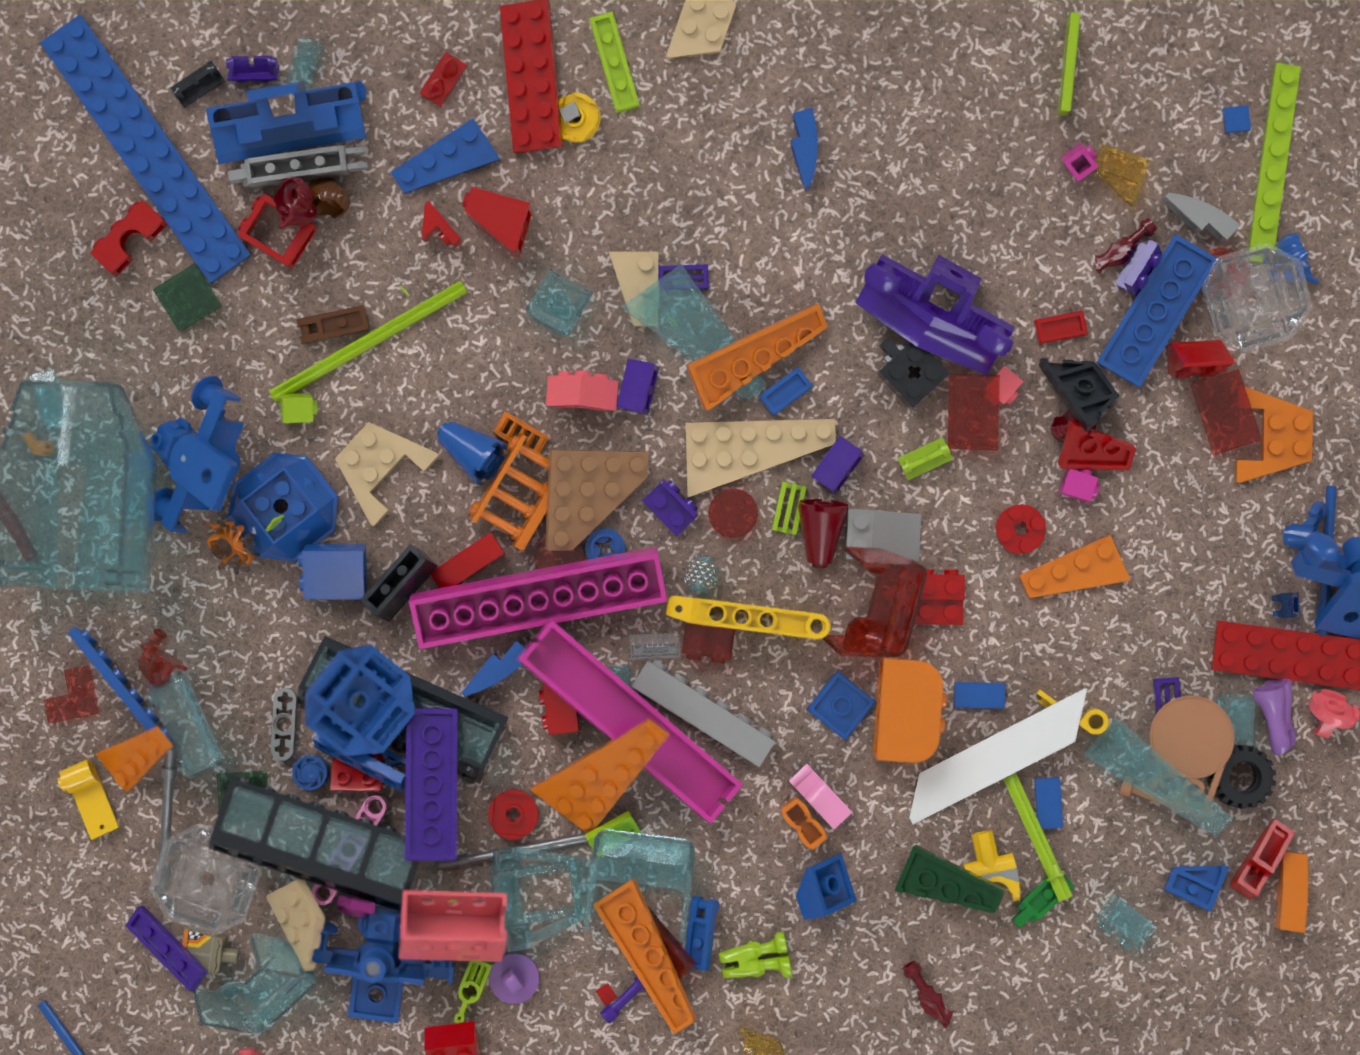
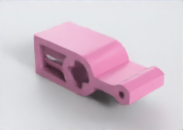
(820, 796)

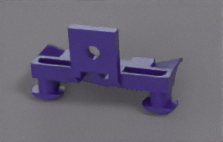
(961, 335)

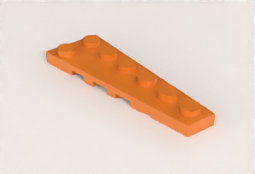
(639, 940)

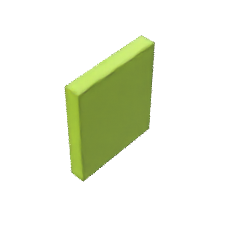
(274, 523)

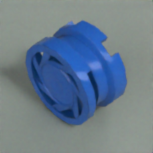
(310, 772)

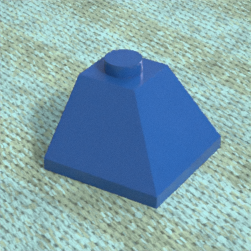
(825, 888)

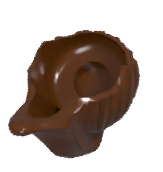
(329, 197)

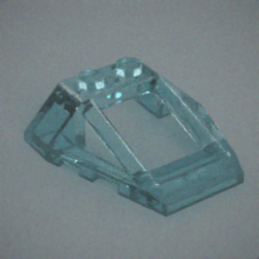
(504, 879)

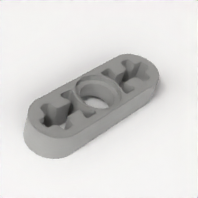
(277, 704)

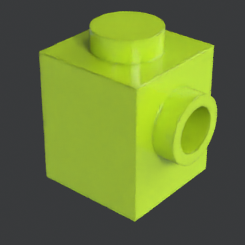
(297, 408)

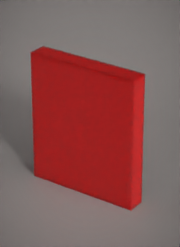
(606, 994)

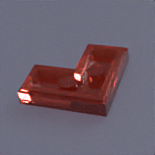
(80, 699)

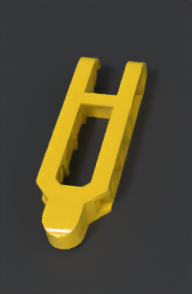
(784, 621)

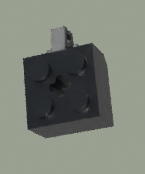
(896, 372)

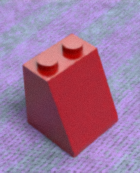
(499, 217)

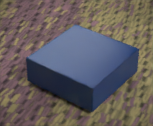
(1236, 119)

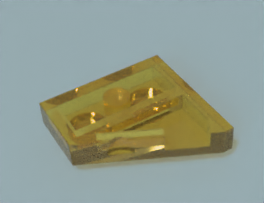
(1122, 172)

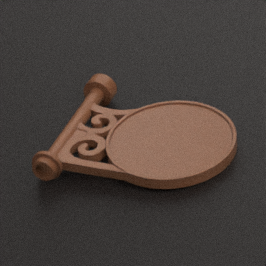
(1193, 738)

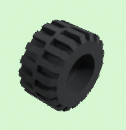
(1261, 782)

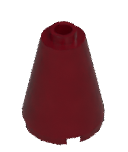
(821, 529)

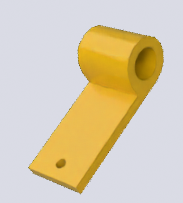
(1091, 720)
(90, 798)

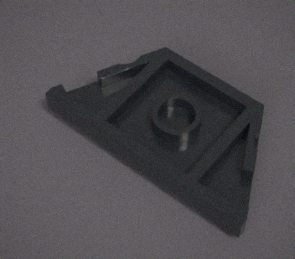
(1082, 389)

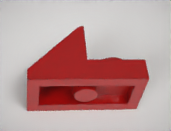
(434, 222)

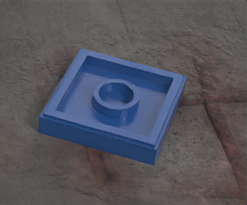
(841, 705)

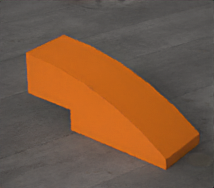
(1292, 893)

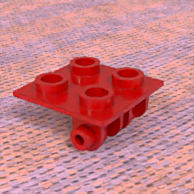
(350, 779)

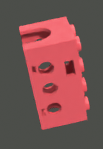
(462, 934)

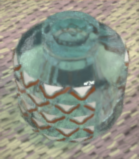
(701, 575)

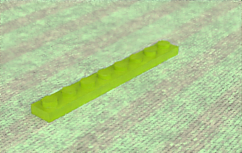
(1274, 154)

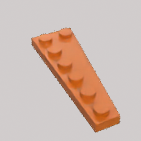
(737, 363)

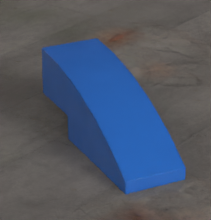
(805, 146)
(495, 670)

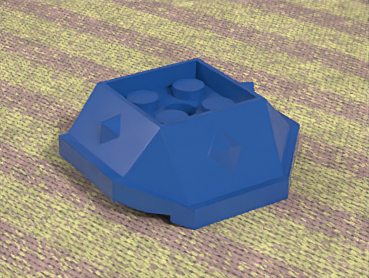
(310, 502)
(377, 716)

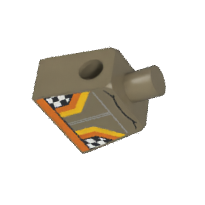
(209, 949)

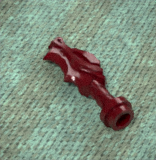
(1120, 252)
(928, 998)

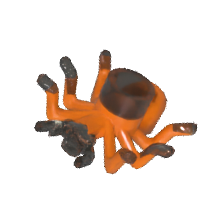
(226, 545)

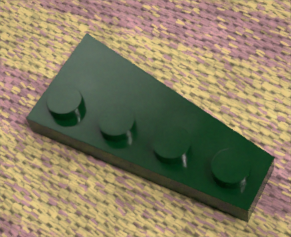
(942, 880)

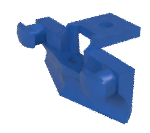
(320, 119)

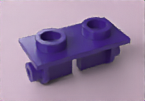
(264, 69)

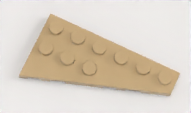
(734, 450)

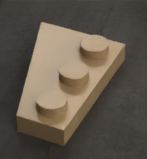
(635, 273)

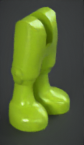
(749, 961)

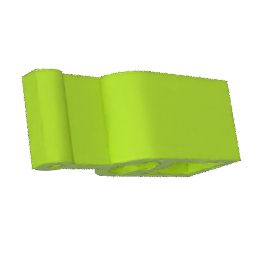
(478, 983)

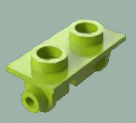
(925, 458)

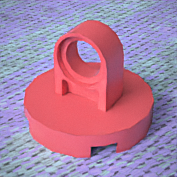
(1332, 712)

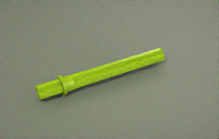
(1037, 837)

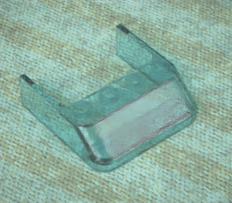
(648, 859)

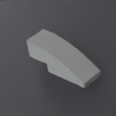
(1201, 215)

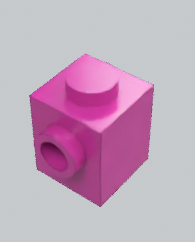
(1080, 161)
(1079, 485)

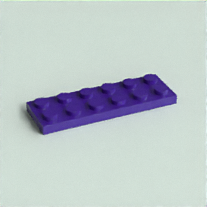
(431, 786)

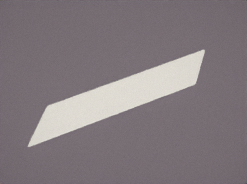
(997, 757)

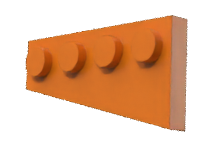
(1080, 569)
(135, 757)

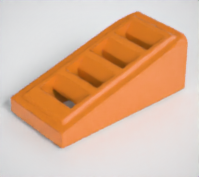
(507, 437)

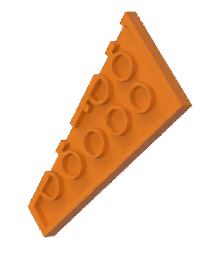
(597, 780)

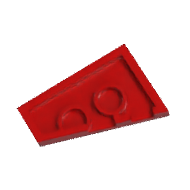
(1094, 450)

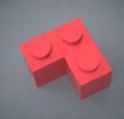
(582, 391)

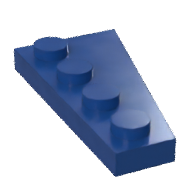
(450, 156)

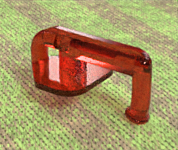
(161, 668)

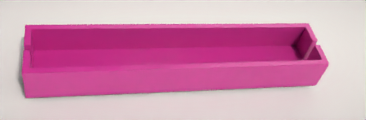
(617, 708)

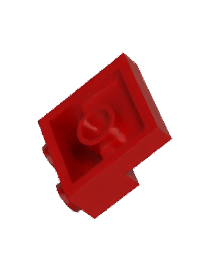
(942, 599)

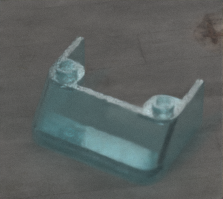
(187, 725)
(264, 996)

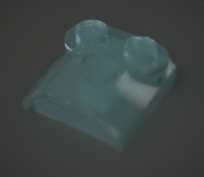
(558, 303)

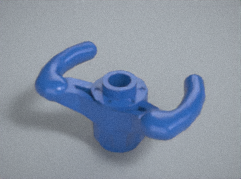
(1296, 533)

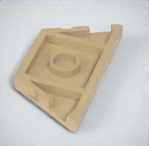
(701, 28)
(299, 919)

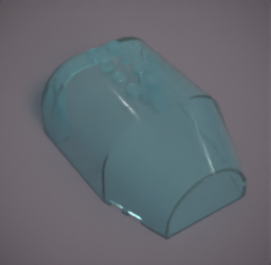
(76, 490)

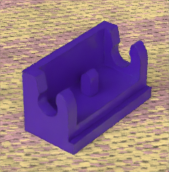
(638, 386)
(837, 465)

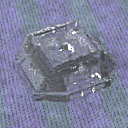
(1280, 302)
(185, 895)

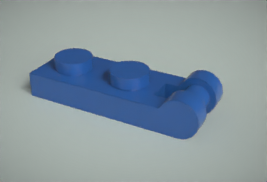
(701, 931)

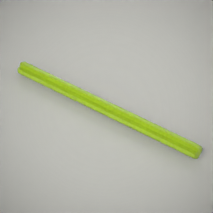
(369, 341)

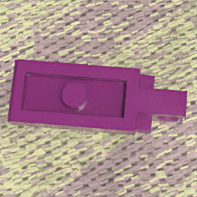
(354, 906)

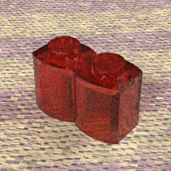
(708, 641)

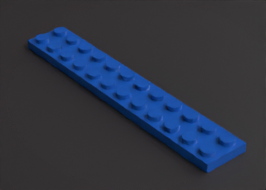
(145, 149)

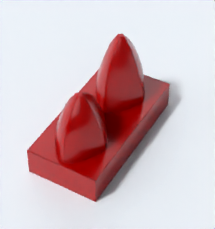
(443, 79)

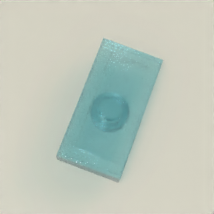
(305, 62)

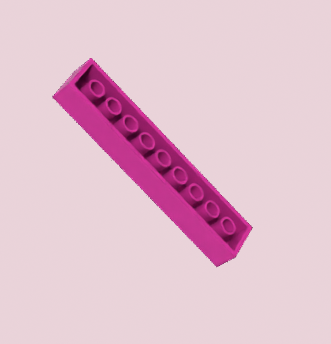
(537, 597)

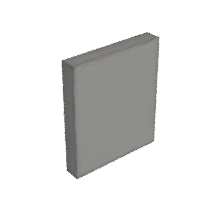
(570, 112)

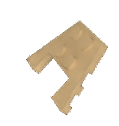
(371, 458)

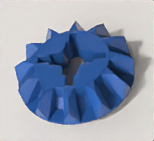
(601, 536)

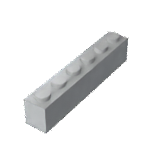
(704, 713)

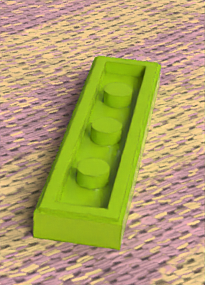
(614, 62)
(1069, 63)

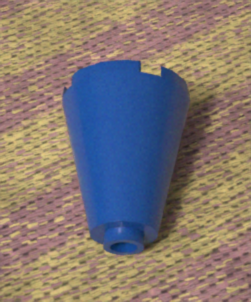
(472, 450)

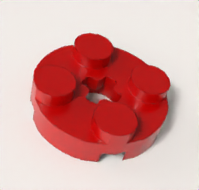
(1033, 523)
(502, 823)

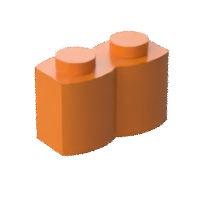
(807, 828)

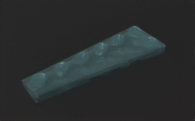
(1141, 766)

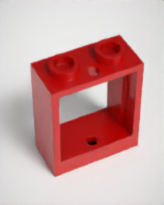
(296, 247)

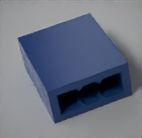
(333, 571)

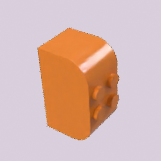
(908, 711)

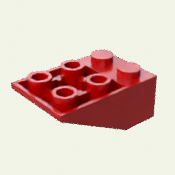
(1194, 357)
(452, 1039)

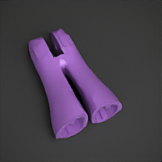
(1276, 703)

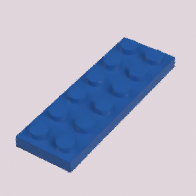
(1157, 311)
(115, 679)

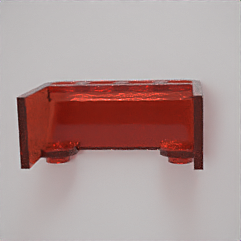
(891, 609)

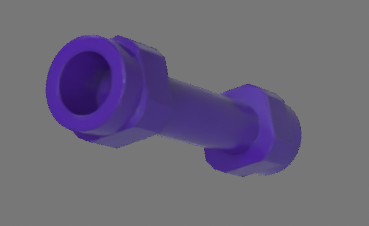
(610, 1012)

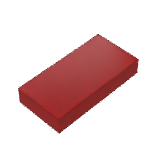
(1060, 327)

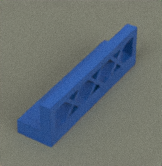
(368, 765)

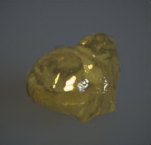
(760, 1044)

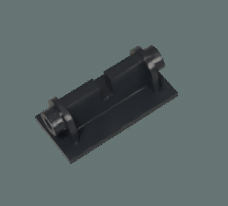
(197, 84)

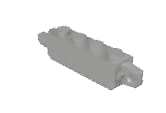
(305, 164)

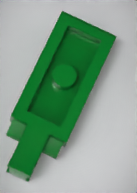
(1037, 903)

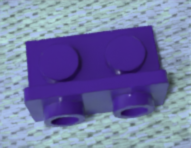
(671, 507)

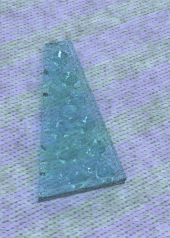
(685, 320)

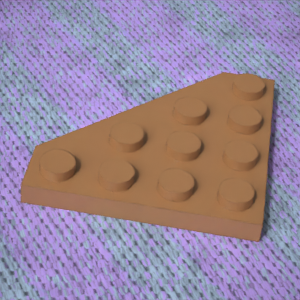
(586, 489)

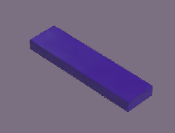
(166, 948)

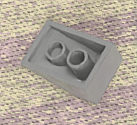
(884, 530)

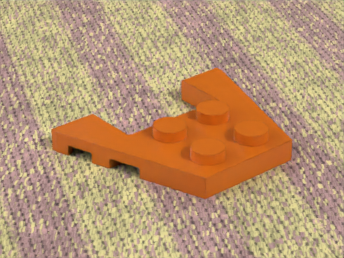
(1285, 437)

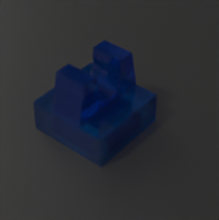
(1290, 605)

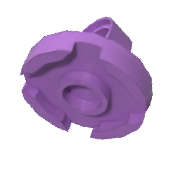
(514, 978)

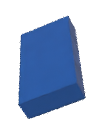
(785, 391)
(979, 695)
(1048, 802)

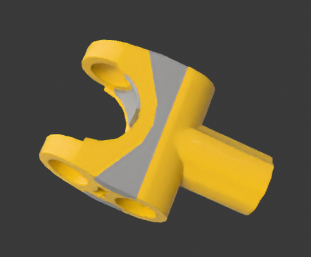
(991, 865)

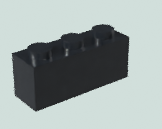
(399, 582)

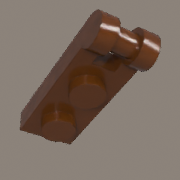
(333, 324)

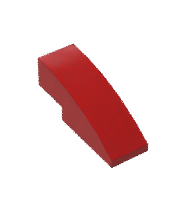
(468, 562)
(1262, 859)

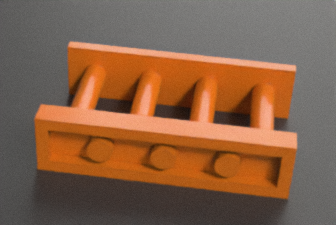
(532, 513)

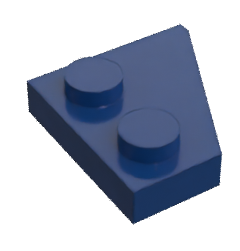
(1196, 884)

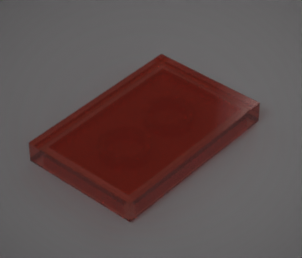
(973, 411)
(1226, 412)

